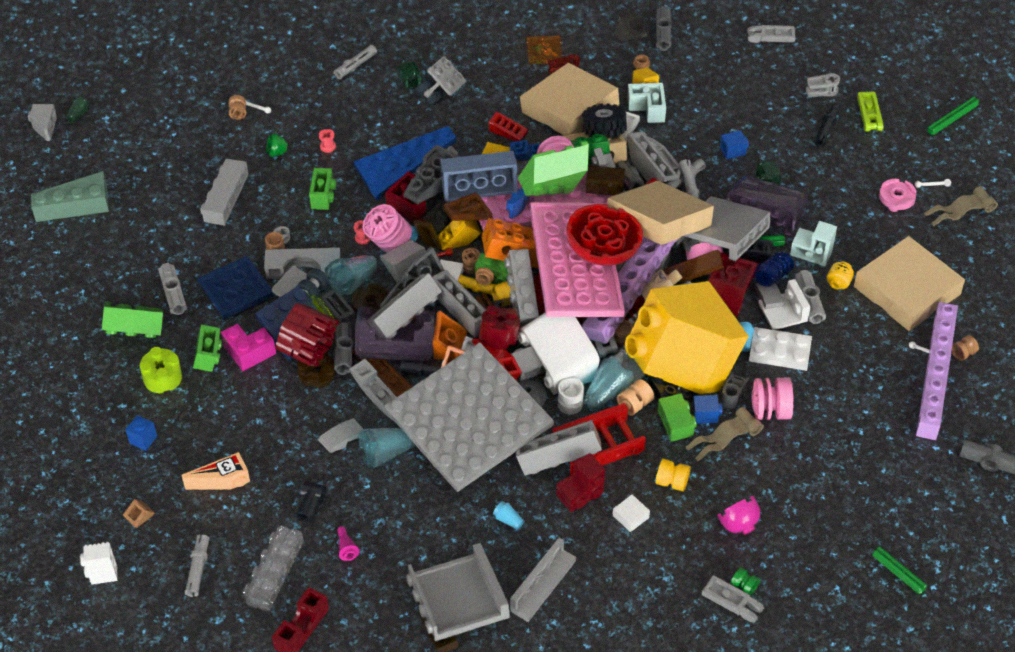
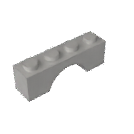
(281, 260)

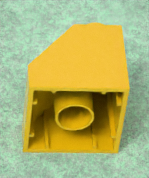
(686, 337)

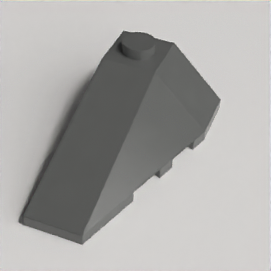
(428, 176)
(425, 263)

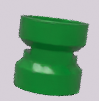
(745, 581)

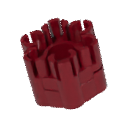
(303, 332)

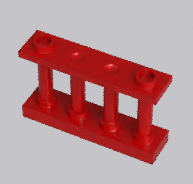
(602, 420)

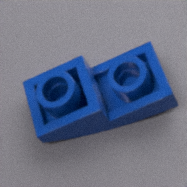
(523, 150)
(517, 203)

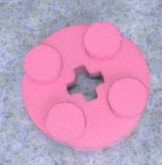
(895, 202)

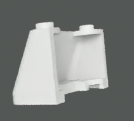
(561, 349)

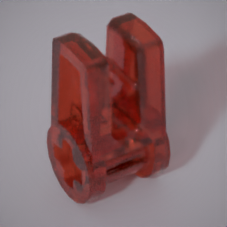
(557, 63)

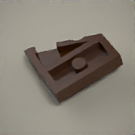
(468, 208)

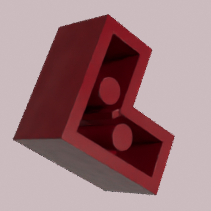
(401, 204)
(584, 483)

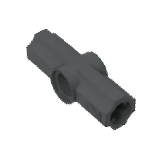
(663, 28)
(632, 177)
(343, 348)
(989, 456)

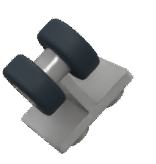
(445, 76)
(311, 282)

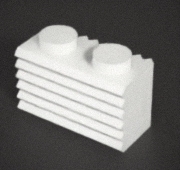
(99, 563)

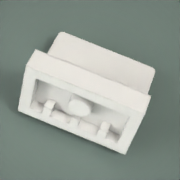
(794, 311)

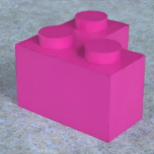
(248, 349)

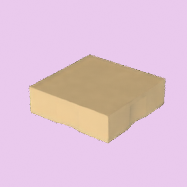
(564, 97)
(664, 211)
(908, 283)

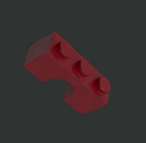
(310, 611)

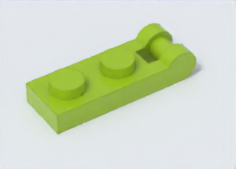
(870, 111)

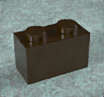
(605, 180)

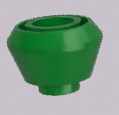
(276, 145)

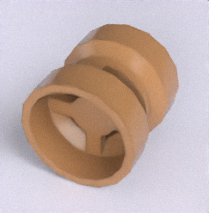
(237, 107)
(274, 241)
(469, 260)
(622, 331)
(966, 347)

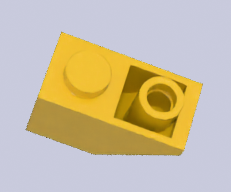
(459, 234)

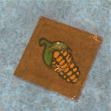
(543, 49)

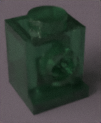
(408, 70)
(769, 172)

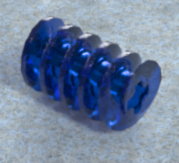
(774, 268)

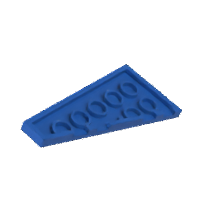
(386, 167)

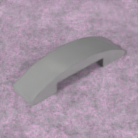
(372, 385)

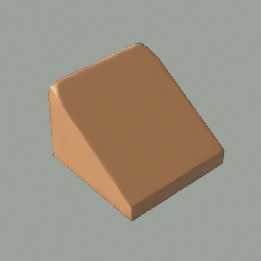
(138, 513)

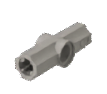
(172, 289)
(811, 294)

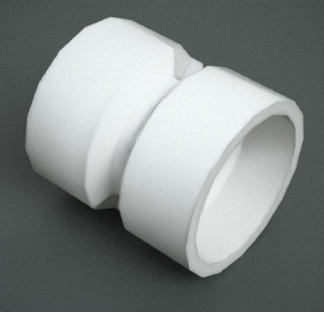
(570, 395)

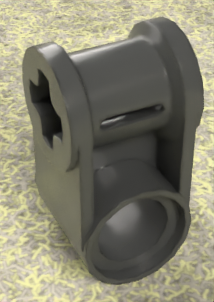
(733, 390)

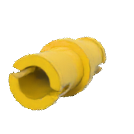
(471, 283)

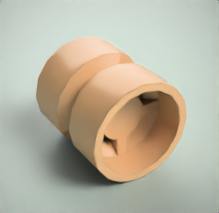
(636, 396)

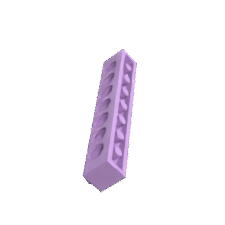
(632, 280)
(937, 371)

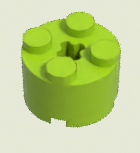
(160, 370)

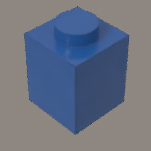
(734, 144)
(706, 409)
(141, 433)

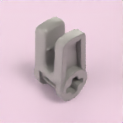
(822, 85)

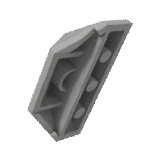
(652, 158)

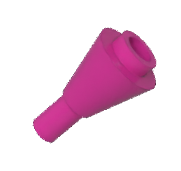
(347, 548)

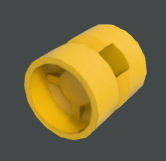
(673, 475)

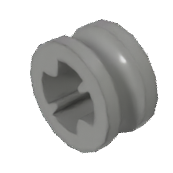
(285, 231)

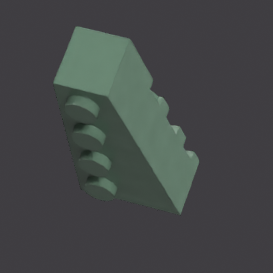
(71, 199)

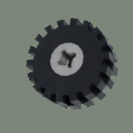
(604, 120)

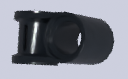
(757, 251)

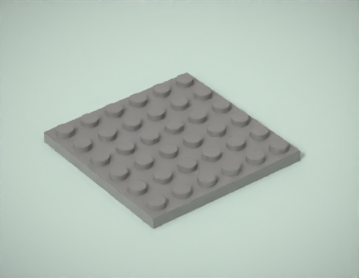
(468, 416)

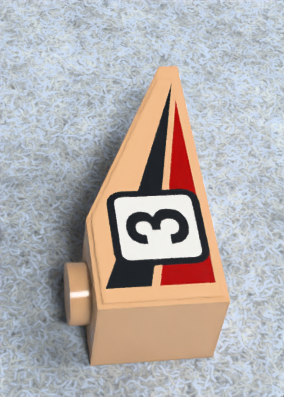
(221, 474)

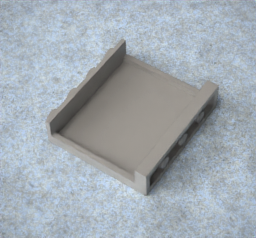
(732, 226)
(458, 595)

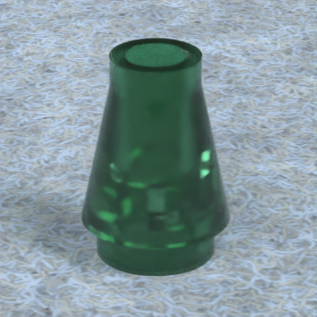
(77, 109)

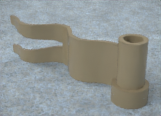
(963, 204)
(727, 431)

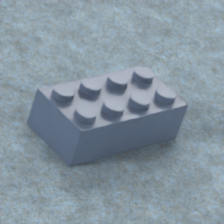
(484, 173)

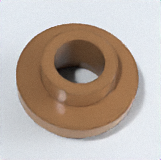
(641, 61)
(484, 276)

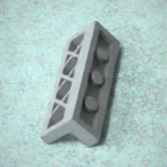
(541, 581)

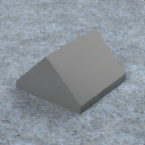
(401, 258)

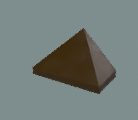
(428, 233)

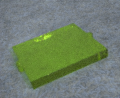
(320, 306)

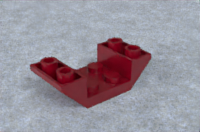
(733, 281)

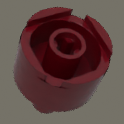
(499, 327)

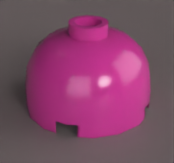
(741, 516)

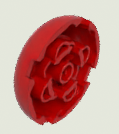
(604, 234)

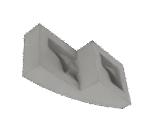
(770, 296)
(338, 436)

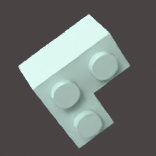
(648, 98)
(815, 245)

